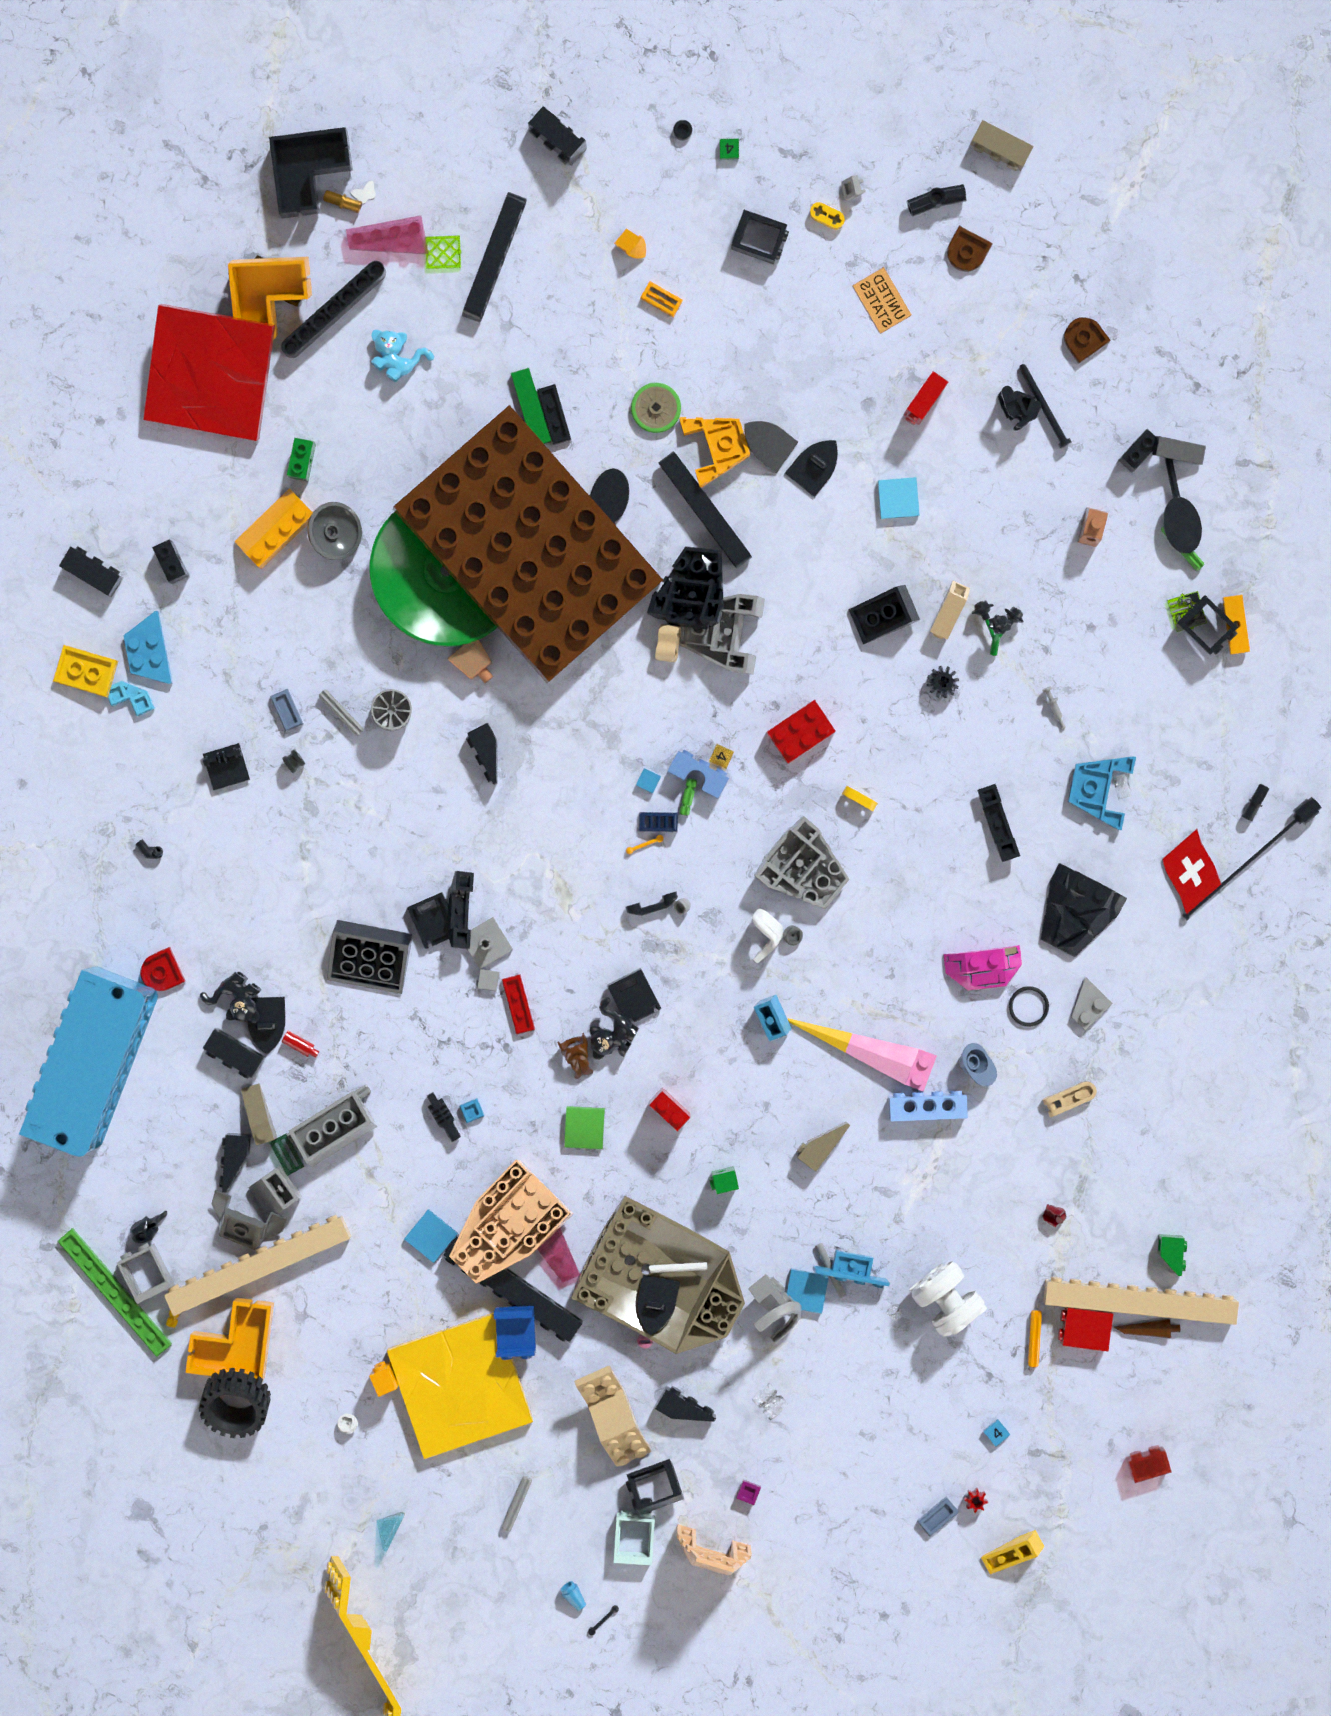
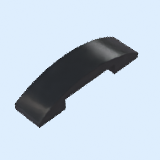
(998, 823)
(459, 909)

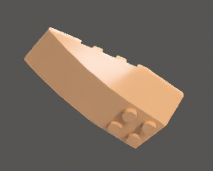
(710, 1559)

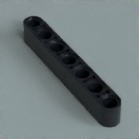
(494, 257)
(323, 311)
(705, 509)

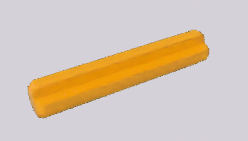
(1034, 1339)

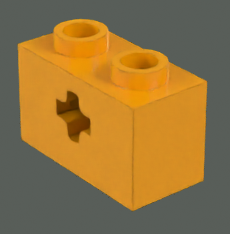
(383, 1378)

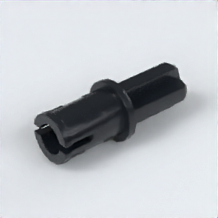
(1255, 802)

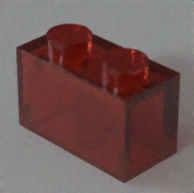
(1148, 1464)

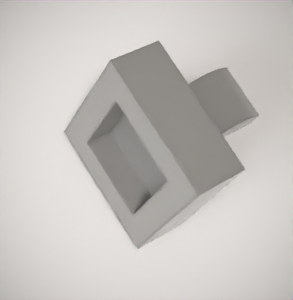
(852, 188)

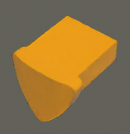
(631, 244)

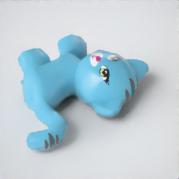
(389, 346)

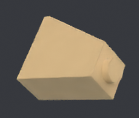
(950, 610)

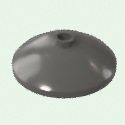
(344, 527)

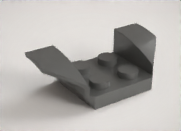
(242, 1228)

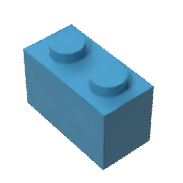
(772, 1018)

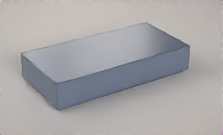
(286, 710)
(938, 1516)

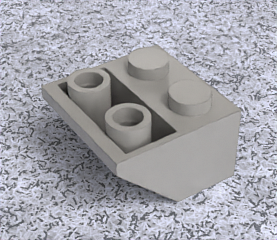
(275, 1191)

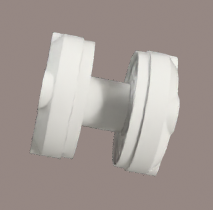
(956, 1309)

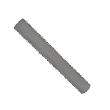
(827, 1263)

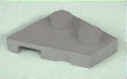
(1090, 1004)

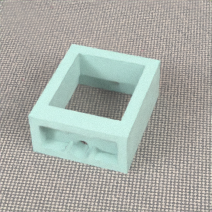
(634, 1557)

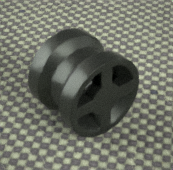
(293, 761)

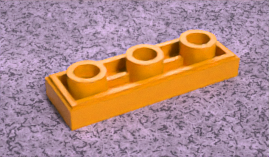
(1235, 611)

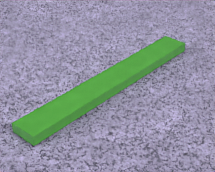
(114, 1292)

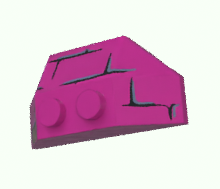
(983, 967)

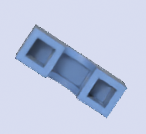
(714, 780)

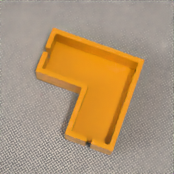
(261, 282)
(244, 1346)

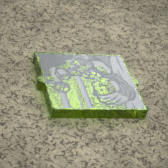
(1181, 605)

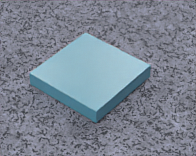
(898, 498)

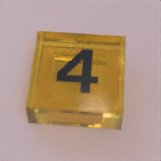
(721, 756)

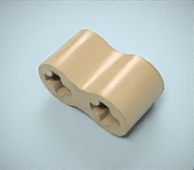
(668, 643)

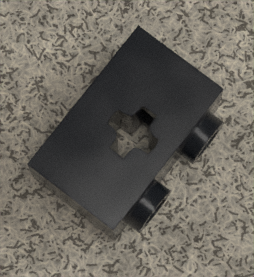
(1138, 451)
(170, 561)

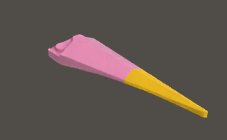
(900, 1062)

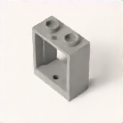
(137, 1294)

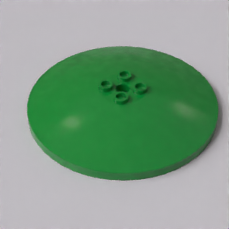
(417, 595)

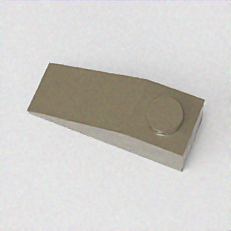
(258, 1114)
(819, 1147)

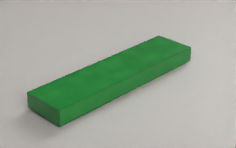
(530, 404)

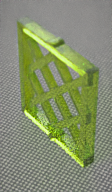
(442, 238)

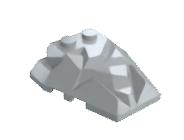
(803, 866)

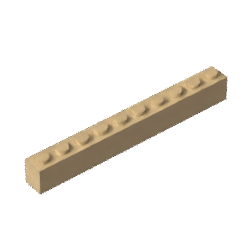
(257, 1265)
(1141, 1301)

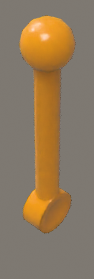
(629, 850)

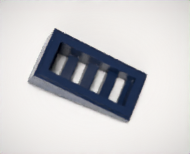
(674, 821)

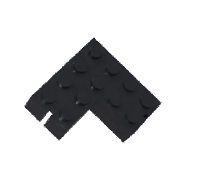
(298, 160)

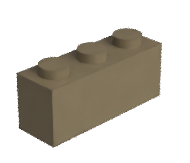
(1001, 146)

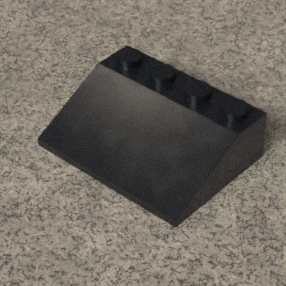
(369, 956)

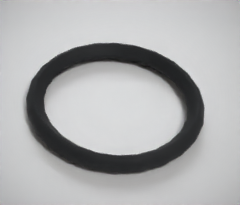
(1011, 1006)

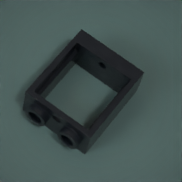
(738, 247)
(1217, 647)
(647, 1472)

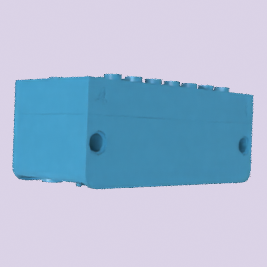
(88, 1061)

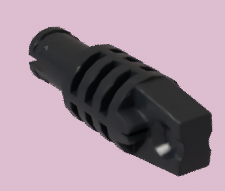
(443, 1116)

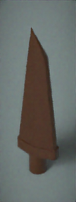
(1158, 1328)

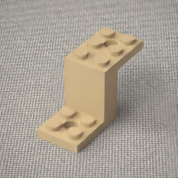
(613, 1416)

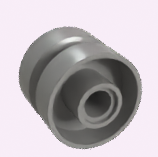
(391, 710)

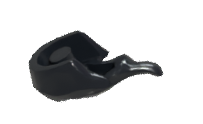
(143, 1230)

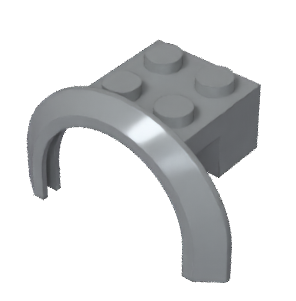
(768, 1294)

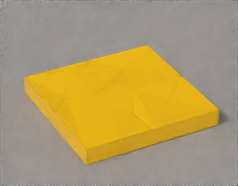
(458, 1386)

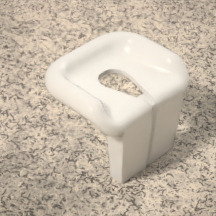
(769, 927)

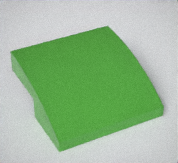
(584, 1127)

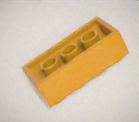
(274, 529)

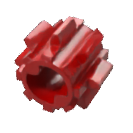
(975, 1493)

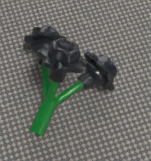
(997, 624)

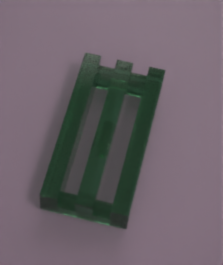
(294, 1168)

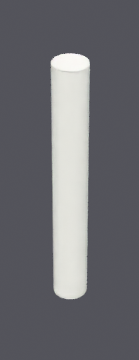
(678, 1267)

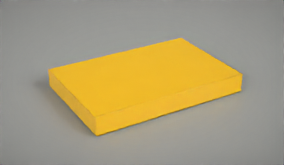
(85, 671)

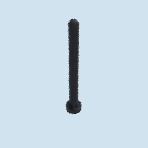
(1044, 406)

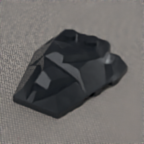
(692, 590)
(1077, 910)

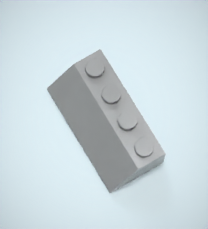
(332, 1129)

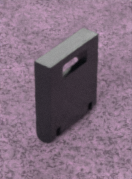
(433, 923)
(635, 1000)

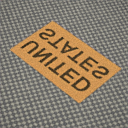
(882, 300)

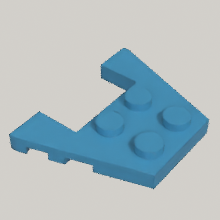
(1092, 785)

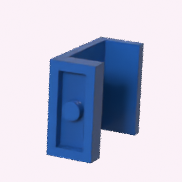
(515, 1332)

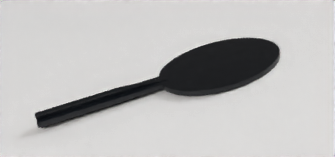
(611, 493)
(1180, 518)

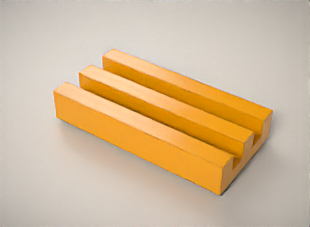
(647, 291)

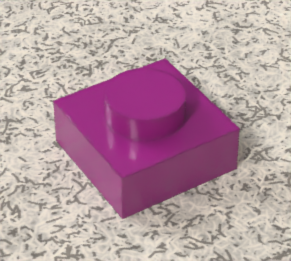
(748, 1492)

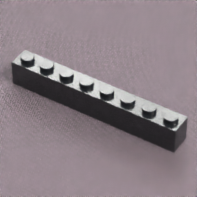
(522, 1293)

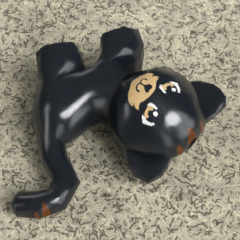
(242, 1007)
(604, 1040)

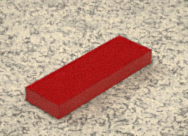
(518, 1004)

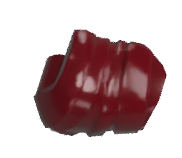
(1054, 1215)

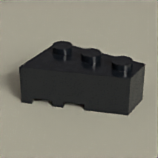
(557, 136)

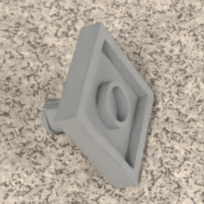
(488, 943)

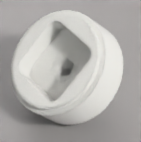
(347, 1423)

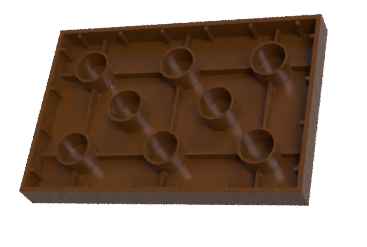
(527, 544)

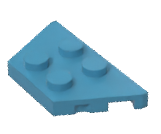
(147, 650)

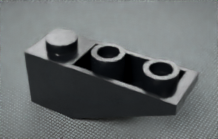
(486, 747)
(236, 1151)
(677, 1406)

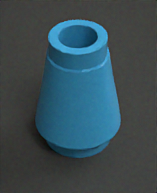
(572, 1594)

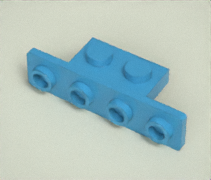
(851, 1267)

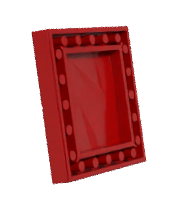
(208, 372)

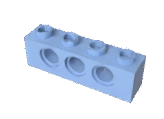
(957, 1111)

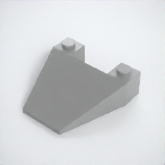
(722, 642)

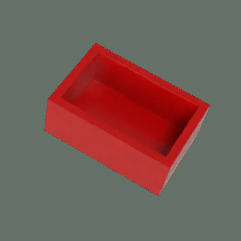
(801, 731)

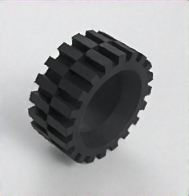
(232, 1419)

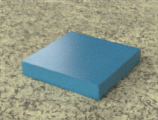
(431, 1235)
(807, 1290)

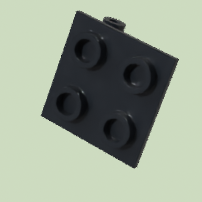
(226, 766)

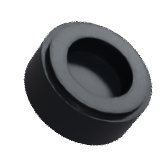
(682, 130)

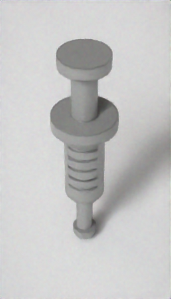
(1054, 706)

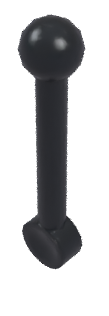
(592, 1630)

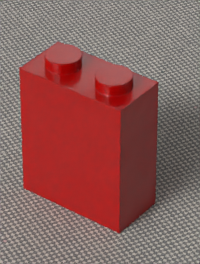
(925, 398)
(669, 1109)
(1086, 1328)

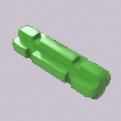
(688, 797)

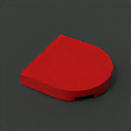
(161, 971)

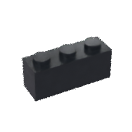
(91, 570)
(233, 1053)

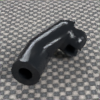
(149, 852)

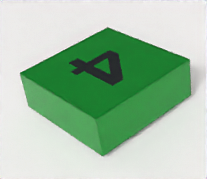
(729, 149)

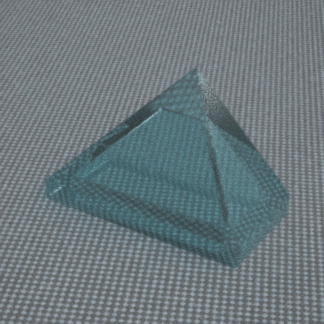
(388, 1527)

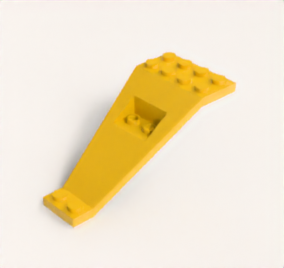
(338, 1592)

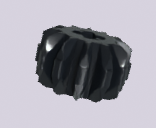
(948, 686)

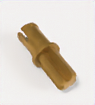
(342, 201)

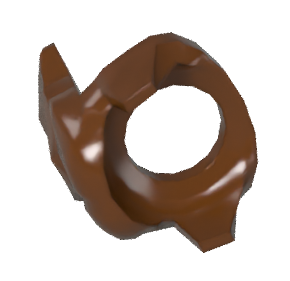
(577, 1055)

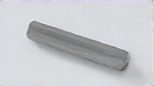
(341, 712)
(516, 1503)

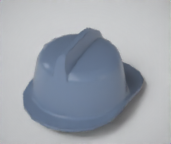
(978, 1064)

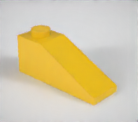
(1013, 1552)

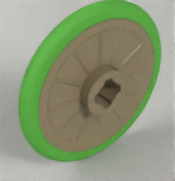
(646, 398)

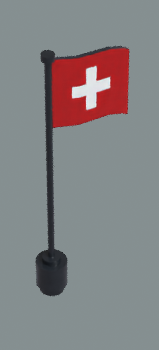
(1195, 873)

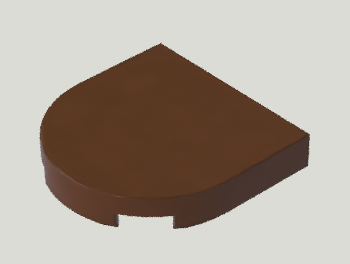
(967, 250)
(1084, 338)

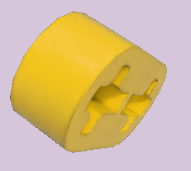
(829, 211)
(859, 798)

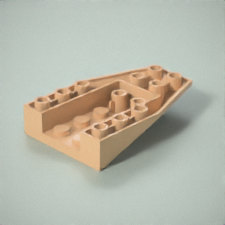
(508, 1223)

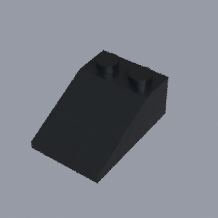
(884, 614)

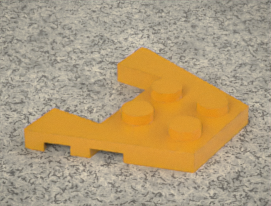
(725, 443)

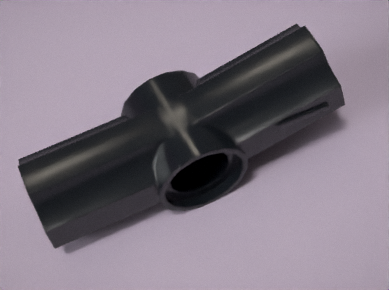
(948, 196)

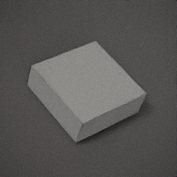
(488, 979)

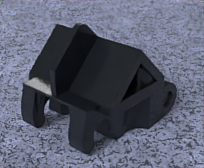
(1018, 406)

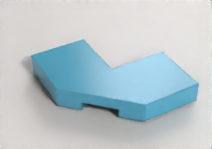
(138, 697)

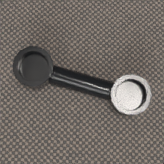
(668, 900)

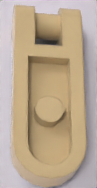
(1070, 1097)

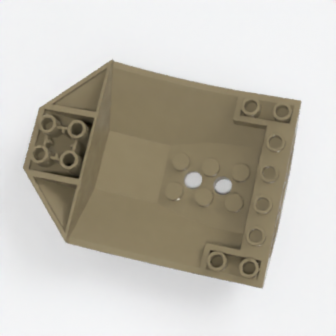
(706, 1298)

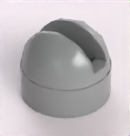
(682, 906)

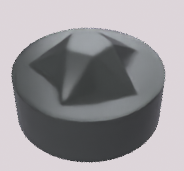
(792, 935)

